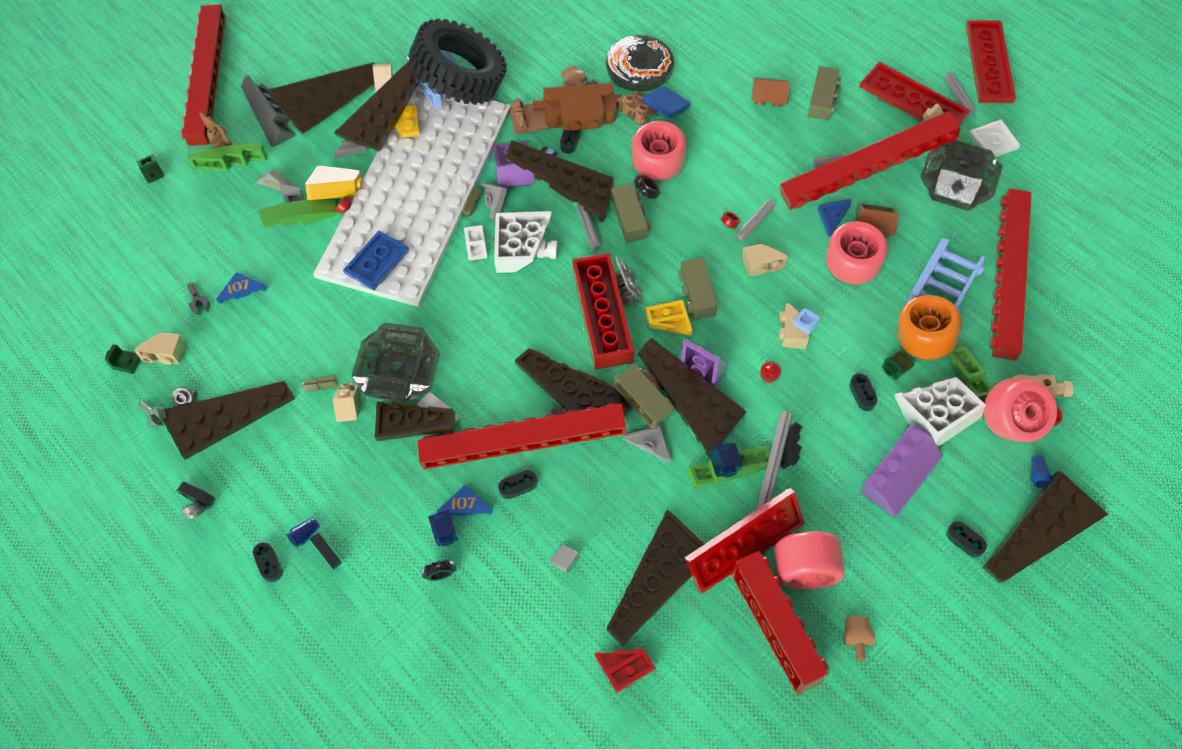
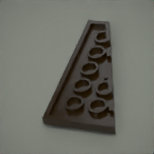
(318, 97)
(380, 113)
(568, 179)
(567, 386)
(697, 401)
(213, 419)
(1049, 521)
(656, 579)

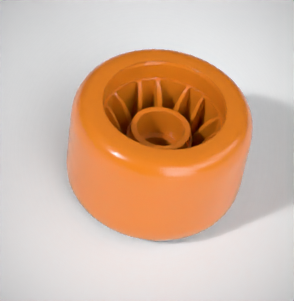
(929, 327)

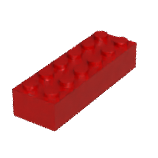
(602, 311)
(779, 623)

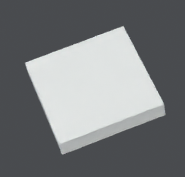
(995, 137)

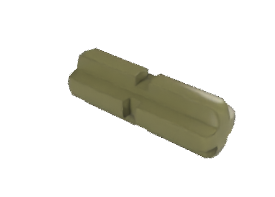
(473, 199)
(315, 384)

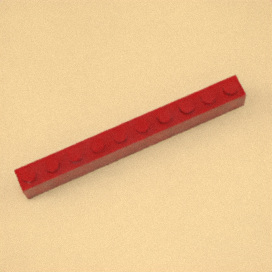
(204, 74)
(870, 160)
(1011, 275)
(521, 436)

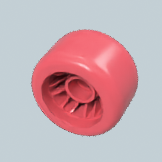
(659, 150)
(856, 252)
(1020, 410)
(809, 560)

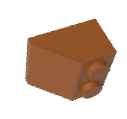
(770, 91)
(881, 217)

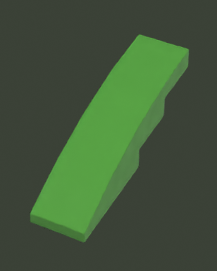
(221, 157)
(298, 211)
(970, 372)
(752, 460)

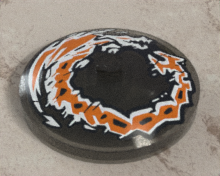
(639, 63)

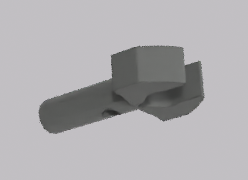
(197, 299)

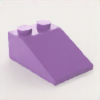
(507, 172)
(703, 362)

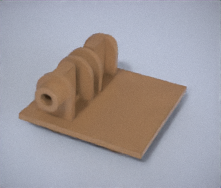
(635, 108)
(527, 119)
(216, 134)

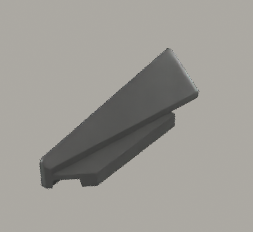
(267, 111)

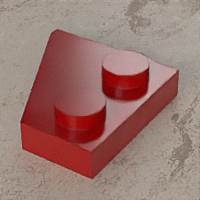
(624, 667)

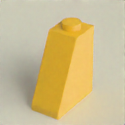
(333, 183)

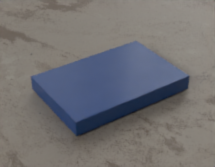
(376, 260)

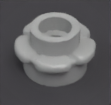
(192, 510)

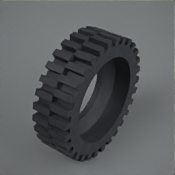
(449, 77)

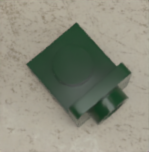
(150, 168)
(122, 360)
(897, 365)

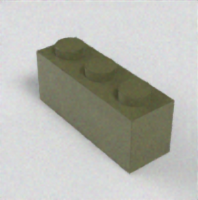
(824, 93)
(630, 213)
(697, 289)
(643, 396)

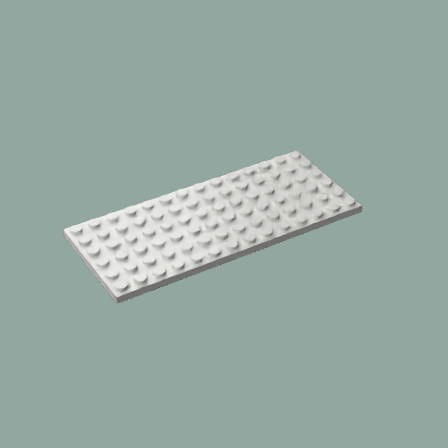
(417, 194)

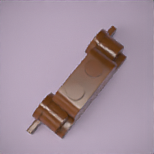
(578, 106)

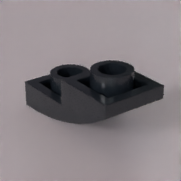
(792, 449)

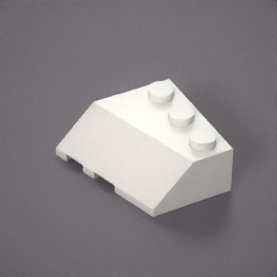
(518, 238)
(941, 408)

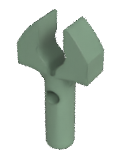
(154, 413)

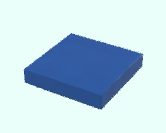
(666, 102)

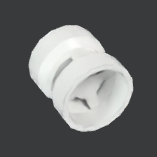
(548, 249)

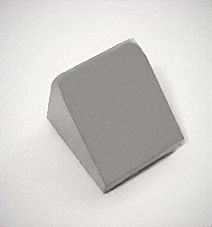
(292, 193)
(565, 558)

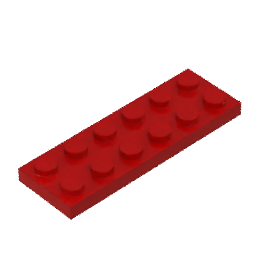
(990, 61)
(908, 94)
(752, 534)

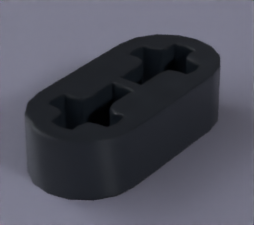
(574, 138)
(866, 391)
(518, 484)
(196, 494)
(966, 539)
(325, 551)
(263, 564)

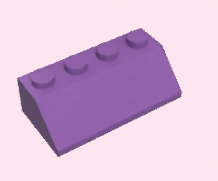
(902, 471)

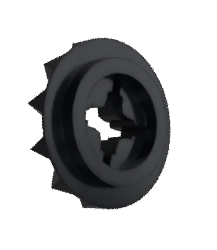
(647, 187)
(438, 570)

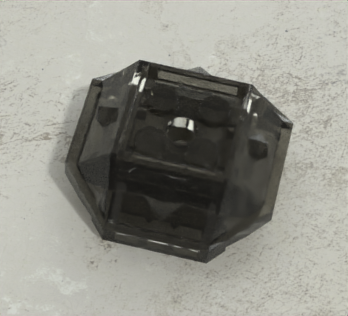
(961, 174)
(392, 347)

